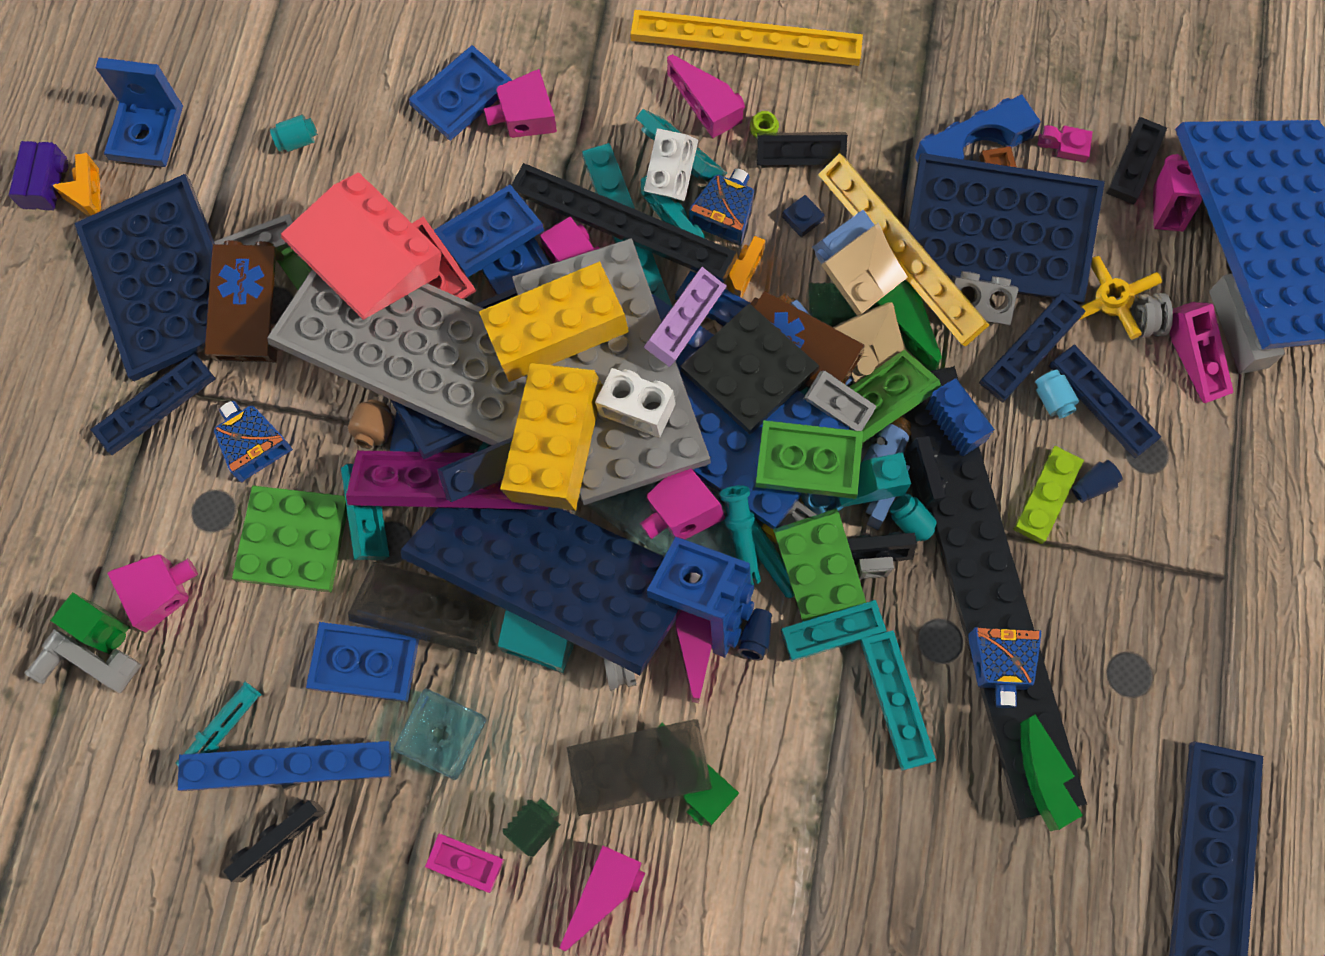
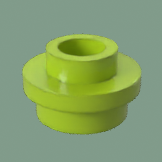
(763, 118)

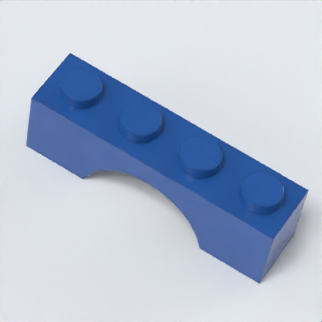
(1005, 124)

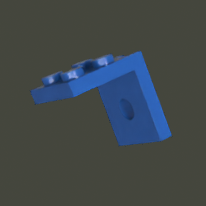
(144, 104)
(719, 596)

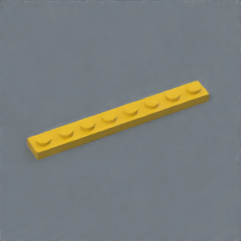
(746, 37)
(921, 269)

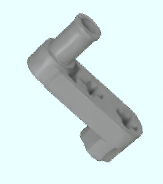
(113, 673)

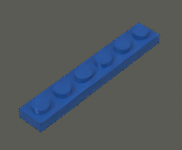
(284, 766)

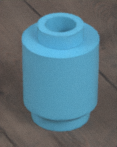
(1056, 394)

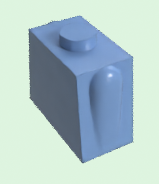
(842, 236)

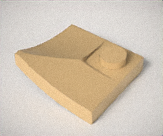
(865, 269)
(878, 333)

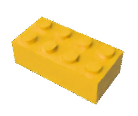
(554, 321)
(552, 436)

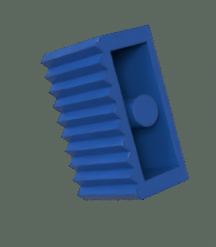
(959, 417)

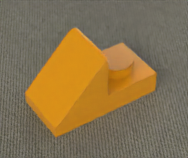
(85, 189)
(745, 266)

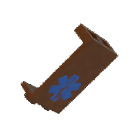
(241, 302)
(822, 343)

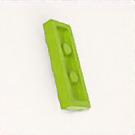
(1048, 495)

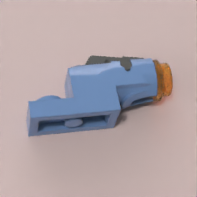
(886, 442)

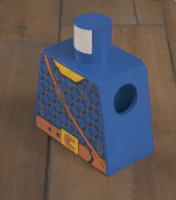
(724, 207)
(248, 440)
(1005, 661)

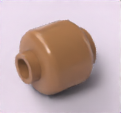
(371, 423)

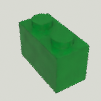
(90, 624)

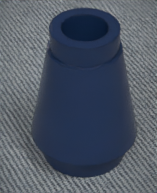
(1097, 481)
(756, 635)

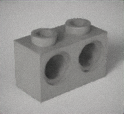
(983, 292)

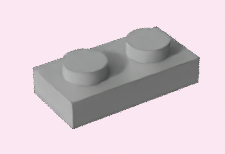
(839, 401)

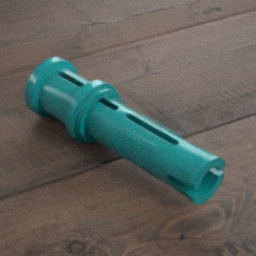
(739, 521)

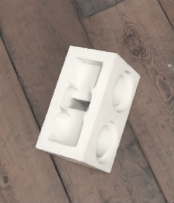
(670, 164)
(632, 409)

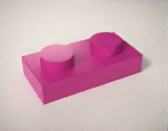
(464, 863)

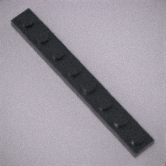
(624, 222)

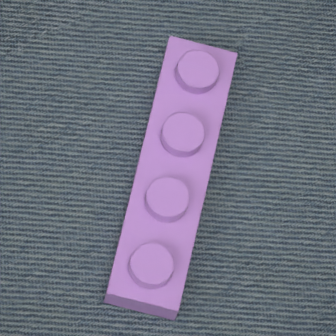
(685, 317)

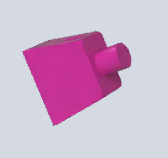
(523, 107)
(1175, 195)
(681, 506)
(152, 589)

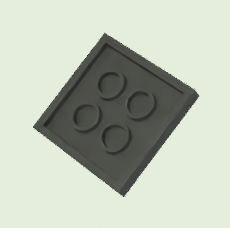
(749, 368)

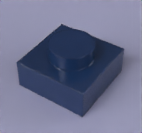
(803, 216)

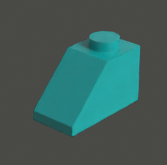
(880, 479)

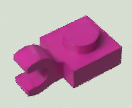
(1070, 142)

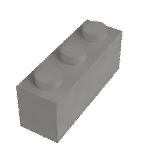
(1239, 328)

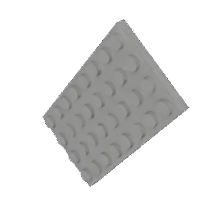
(416, 351)
(619, 454)

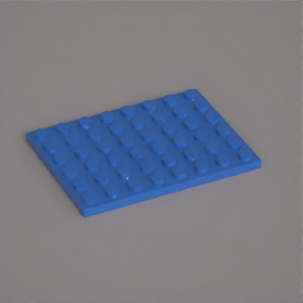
(1269, 214)

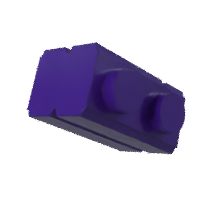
(35, 173)

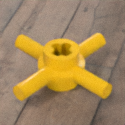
(1118, 288)

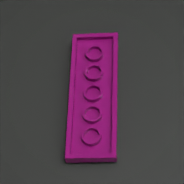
(411, 481)

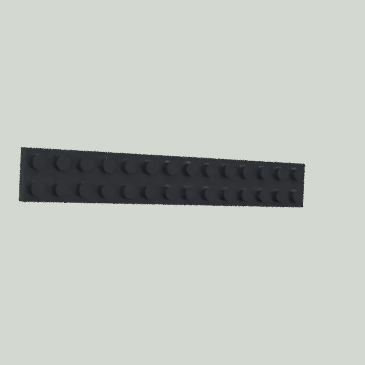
(989, 596)

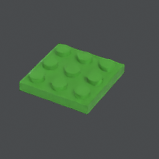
(291, 539)

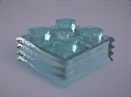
(433, 713)

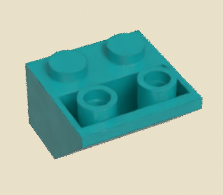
(533, 643)

